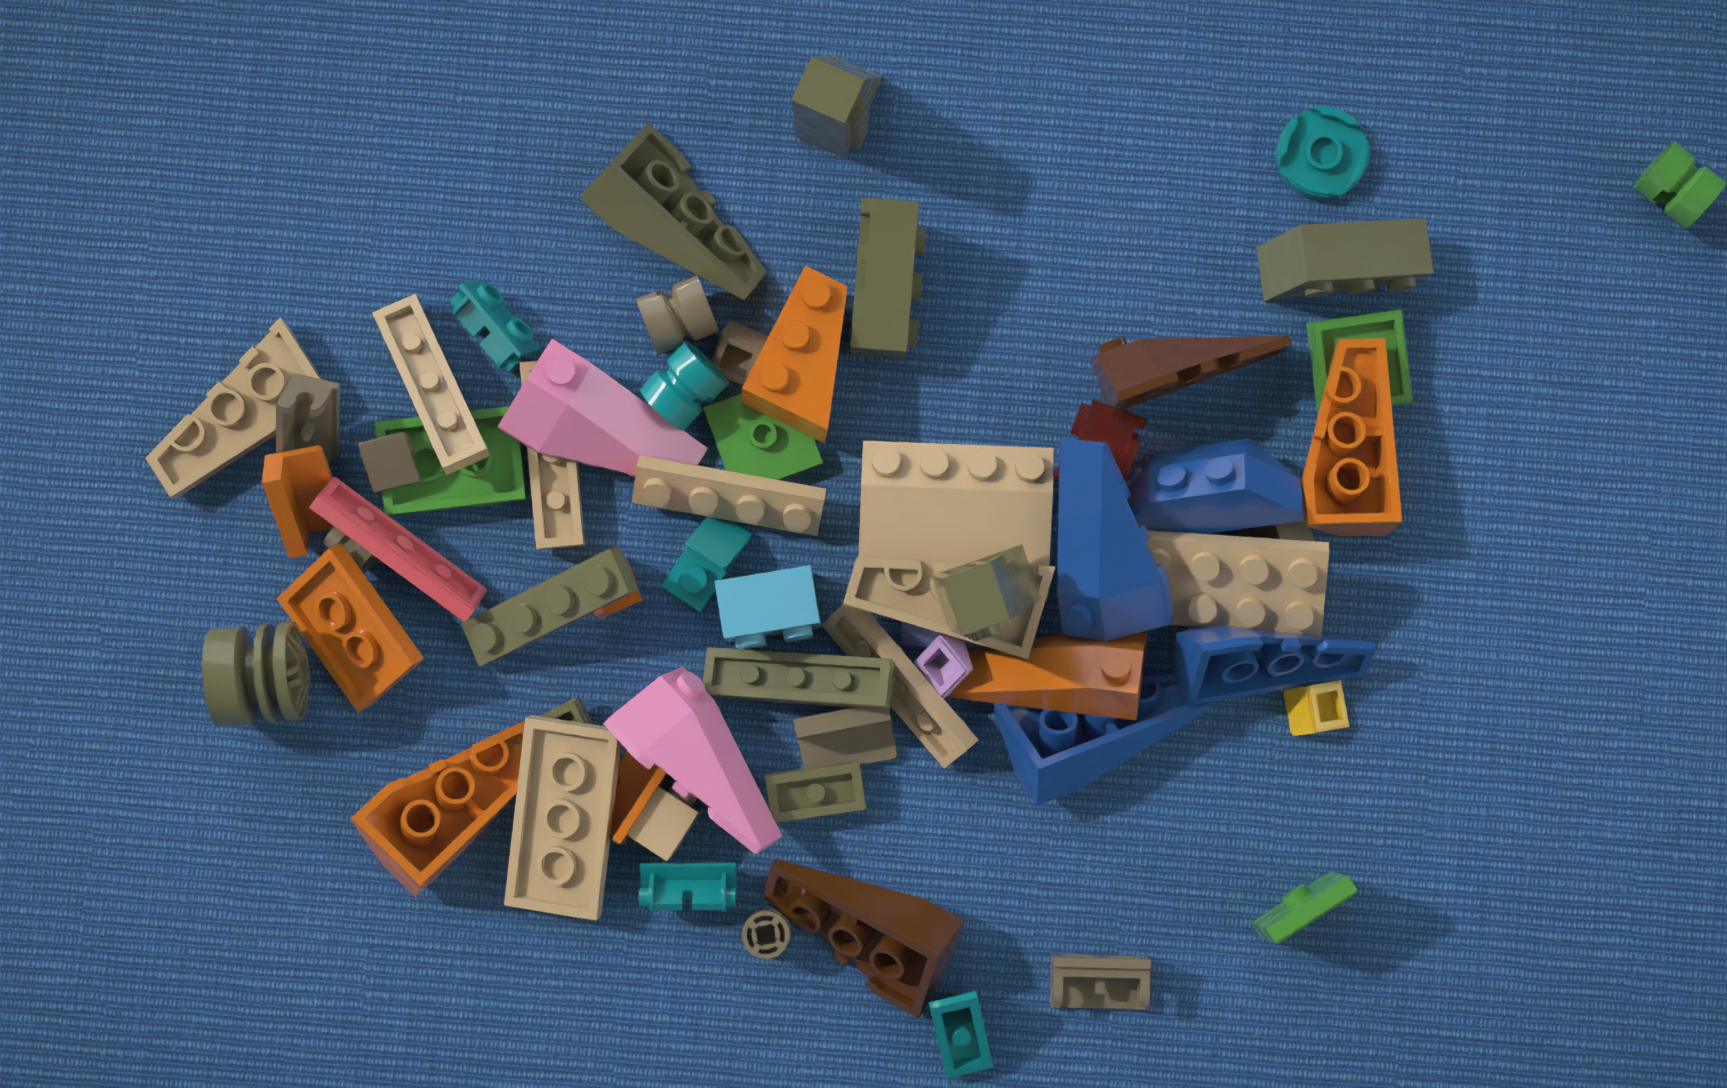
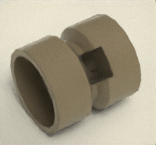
(677, 315)

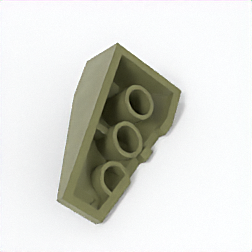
(660, 207)

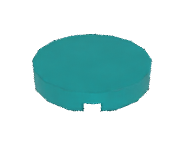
(1322, 153)

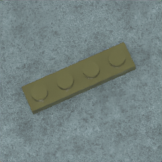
(549, 606)
(799, 678)

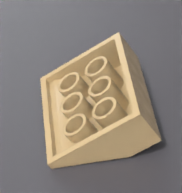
(955, 501)

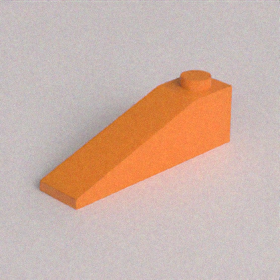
(1352, 458)
(1061, 676)
(435, 814)

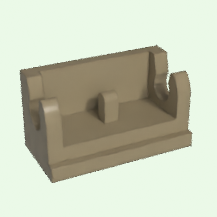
(309, 416)
(1100, 981)

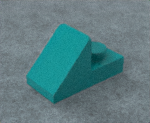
(706, 559)
(961, 1034)

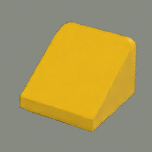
(1316, 708)

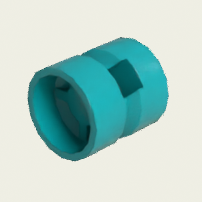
(684, 386)

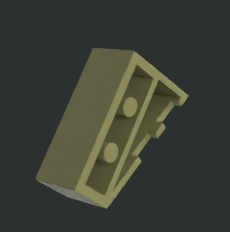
(834, 104)
(1345, 258)
(886, 279)
(986, 592)

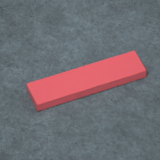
(398, 548)

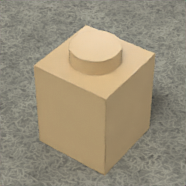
(665, 822)

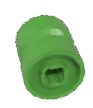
(1679, 185)

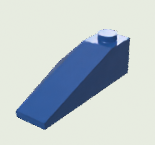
(1103, 561)
(1248, 661)
(1068, 750)

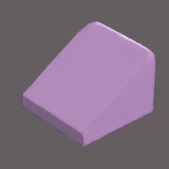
(945, 663)

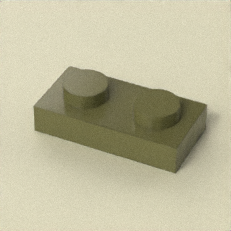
(815, 791)

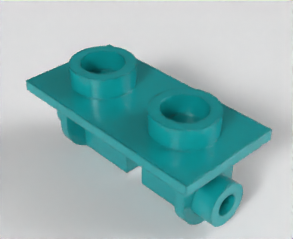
(482, 307)
(707, 884)

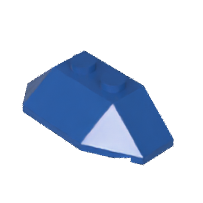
(1215, 489)

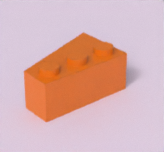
(800, 357)

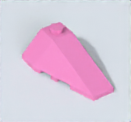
(588, 417)
(688, 738)

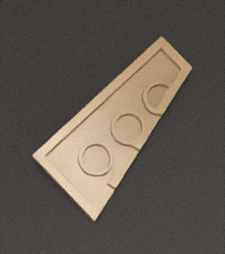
(233, 416)
(908, 594)

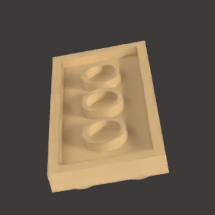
(1244, 580)
(563, 818)

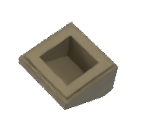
(738, 351)
(390, 461)

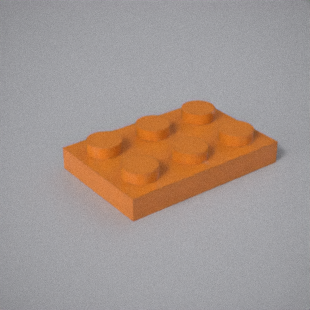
(350, 628)

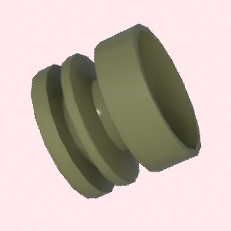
(252, 674)

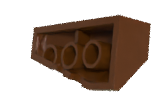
(1157, 367)
(883, 932)

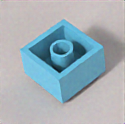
(768, 606)

